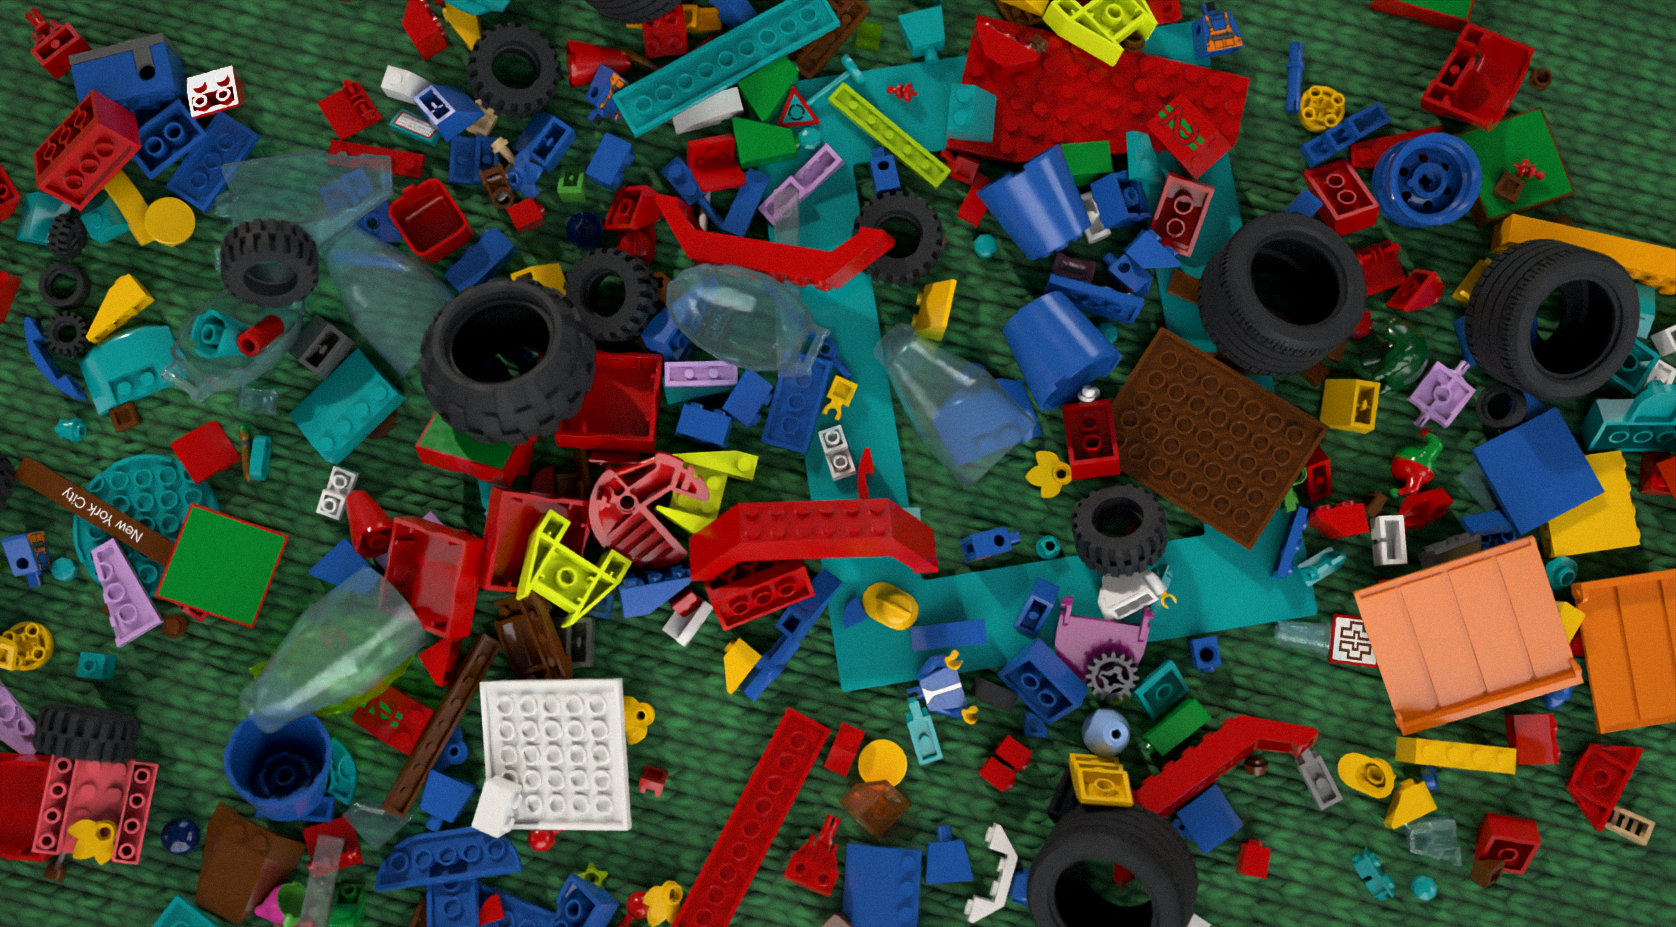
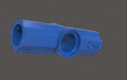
(769, 667)

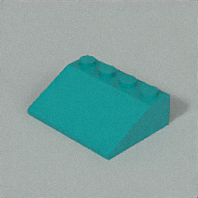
(346, 407)

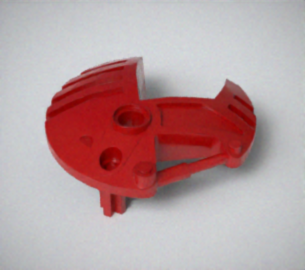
(631, 526)

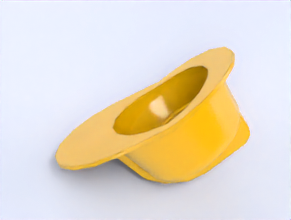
(890, 606)
(1367, 774)

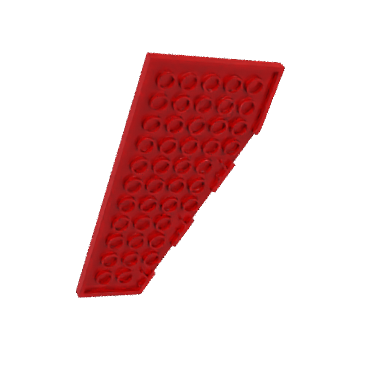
(1087, 100)

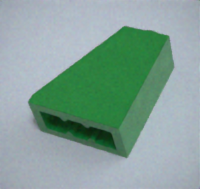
(769, 88)
(763, 143)
(1175, 726)

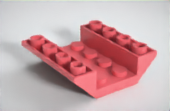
(96, 792)

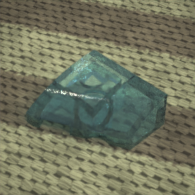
(374, 823)
(1434, 838)

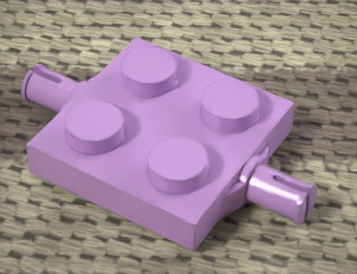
(1441, 394)

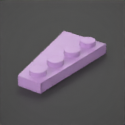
(126, 597)
(15, 723)

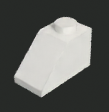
(403, 84)

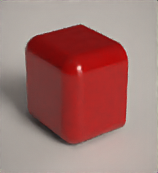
(430, 221)

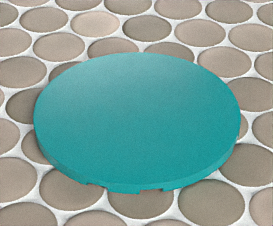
(151, 491)

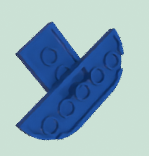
(450, 868)

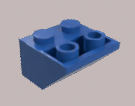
(447, 109)
(547, 140)
(1149, 253)

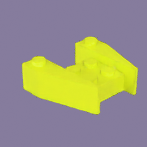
(1100, 24)
(714, 468)
(564, 575)

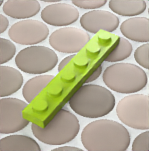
(889, 135)

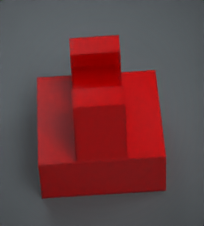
(653, 779)

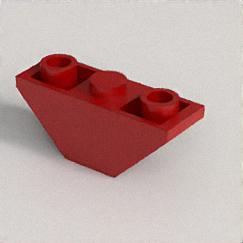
(1002, 51)

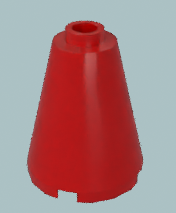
(585, 58)
(368, 524)

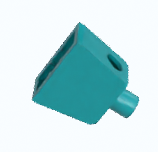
(923, 33)

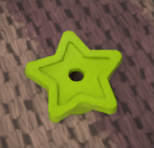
(593, 872)

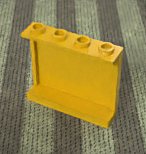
(1600, 522)

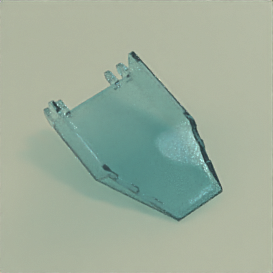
(306, 189)

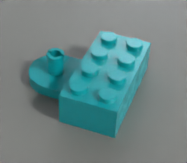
(1633, 424)

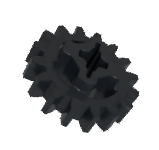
(1118, 683)

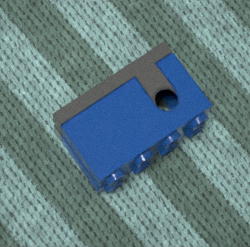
(135, 74)

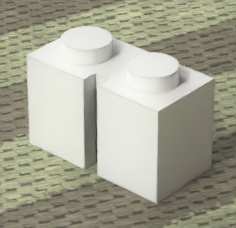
(1390, 538)
(496, 806)

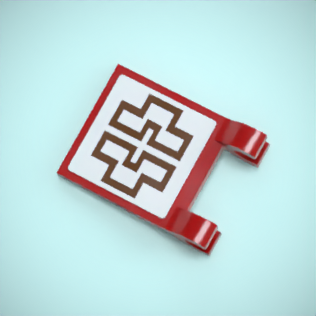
(1350, 642)

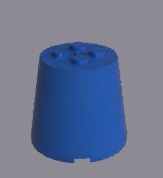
(1038, 204)
(1058, 349)
(262, 760)

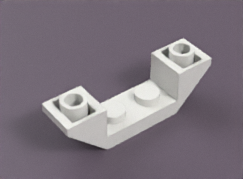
(980, 906)

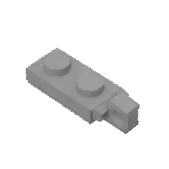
(1318, 779)

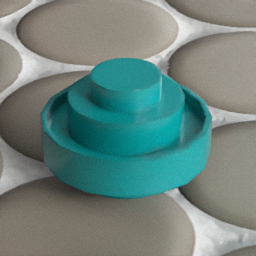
(1561, 572)

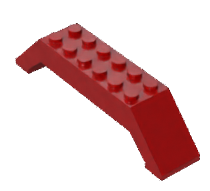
(776, 260)
(811, 532)
(1210, 761)

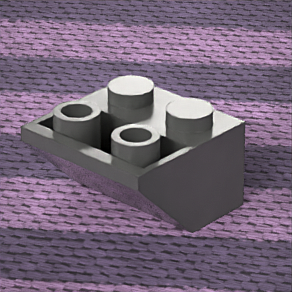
(321, 347)
(1450, 549)
(578, 640)

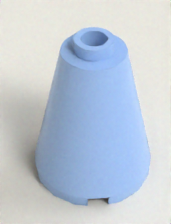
(1098, 730)

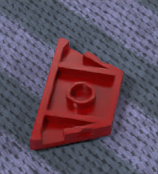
(1600, 780)

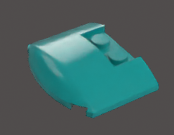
(128, 365)

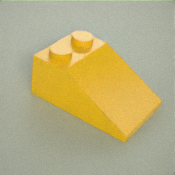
(934, 309)

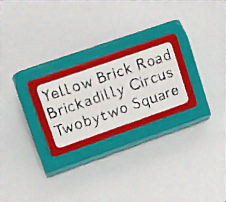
(414, 127)

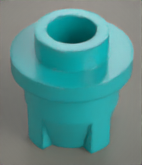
(71, 429)
(1041, 549)

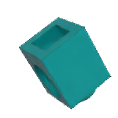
(96, 665)

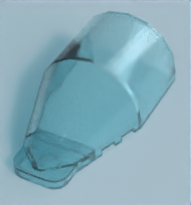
(385, 294)
(951, 404)
(335, 651)

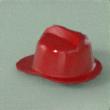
(639, 243)

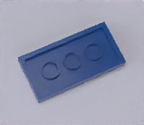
(200, 174)
(1097, 300)
(797, 408)

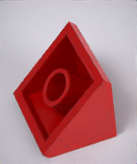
(442, 660)

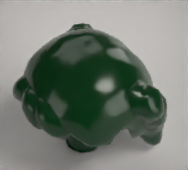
(1400, 358)

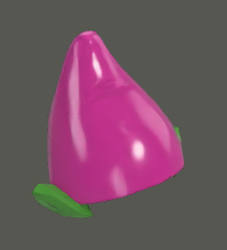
(283, 904)

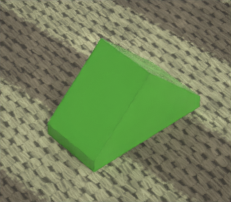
(572, 184)

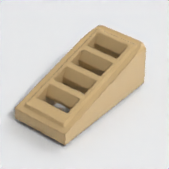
(1646, 830)

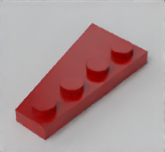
(1367, 153)

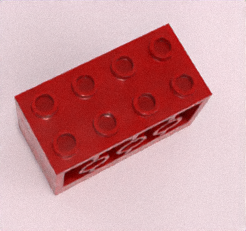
(86, 150)
(757, 589)

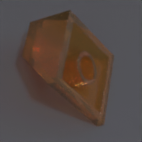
(875, 805)

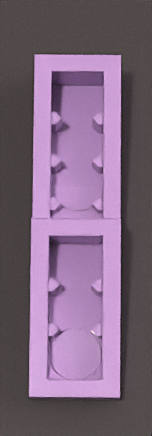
(808, 178)

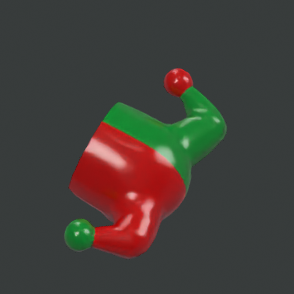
(1416, 465)

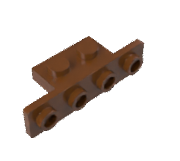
(578, 483)

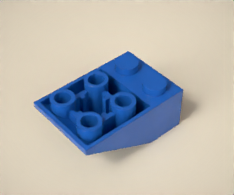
(648, 591)

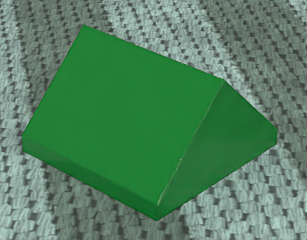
(1088, 161)

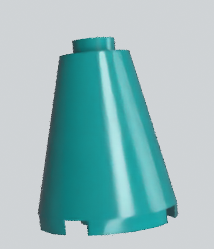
(217, 335)

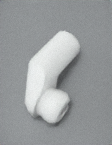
(1088, 394)

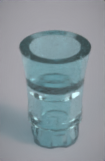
(1304, 636)

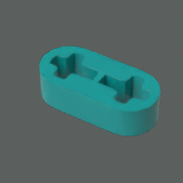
(260, 457)

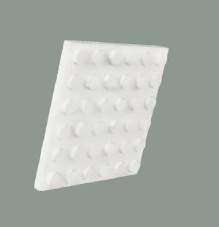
(563, 747)

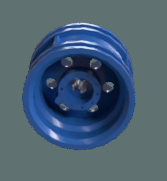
(1461, 177)

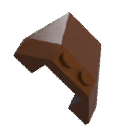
(242, 863)

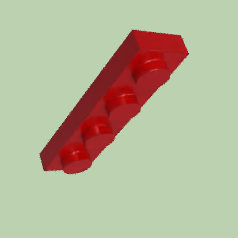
(403, 163)

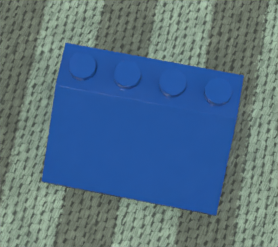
(881, 885)

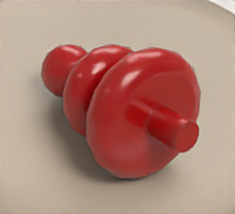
(906, 92)
(1530, 171)

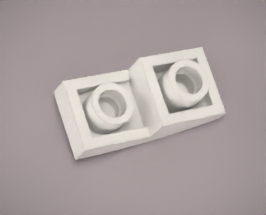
(837, 452)
(339, 487)

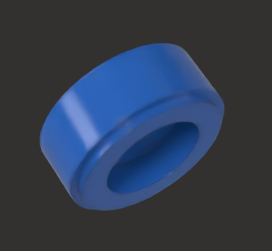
(1430, 777)

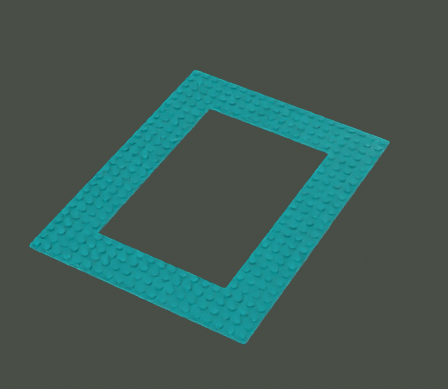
(1213, 576)

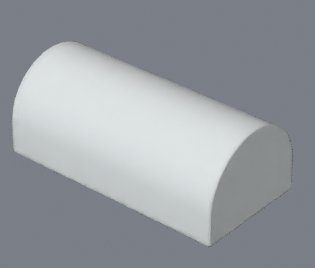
(1096, 231)

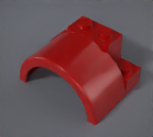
(1480, 91)

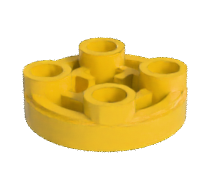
(1321, 109)
(169, 221)
(34, 644)
(882, 761)

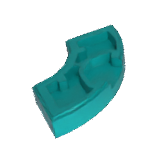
(342, 772)

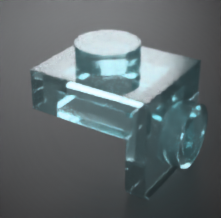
(257, 401)

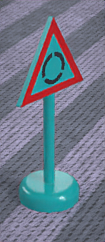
(797, 111)

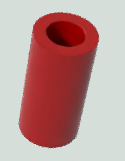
(260, 335)

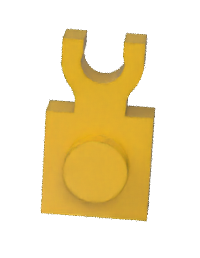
(841, 394)

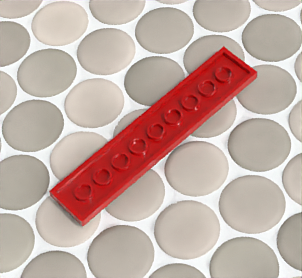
(753, 822)

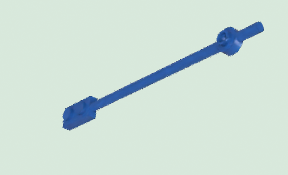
(683, 181)

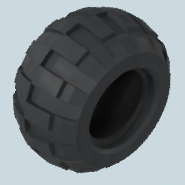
(493, 320)

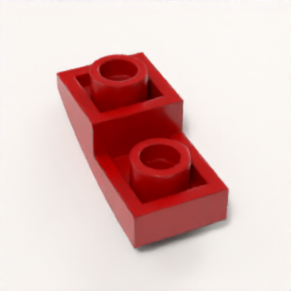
(972, 207)

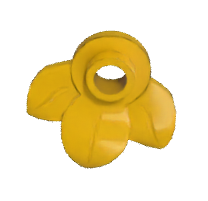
(1046, 474)
(635, 726)
(91, 840)
(663, 903)

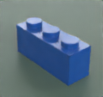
(481, 261)

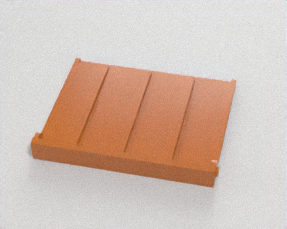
(1468, 636)
(1630, 648)

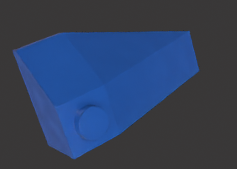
(665, 338)
(583, 905)

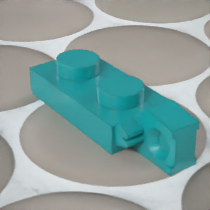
(922, 733)

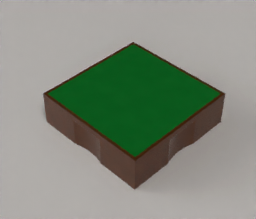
(1510, 142)

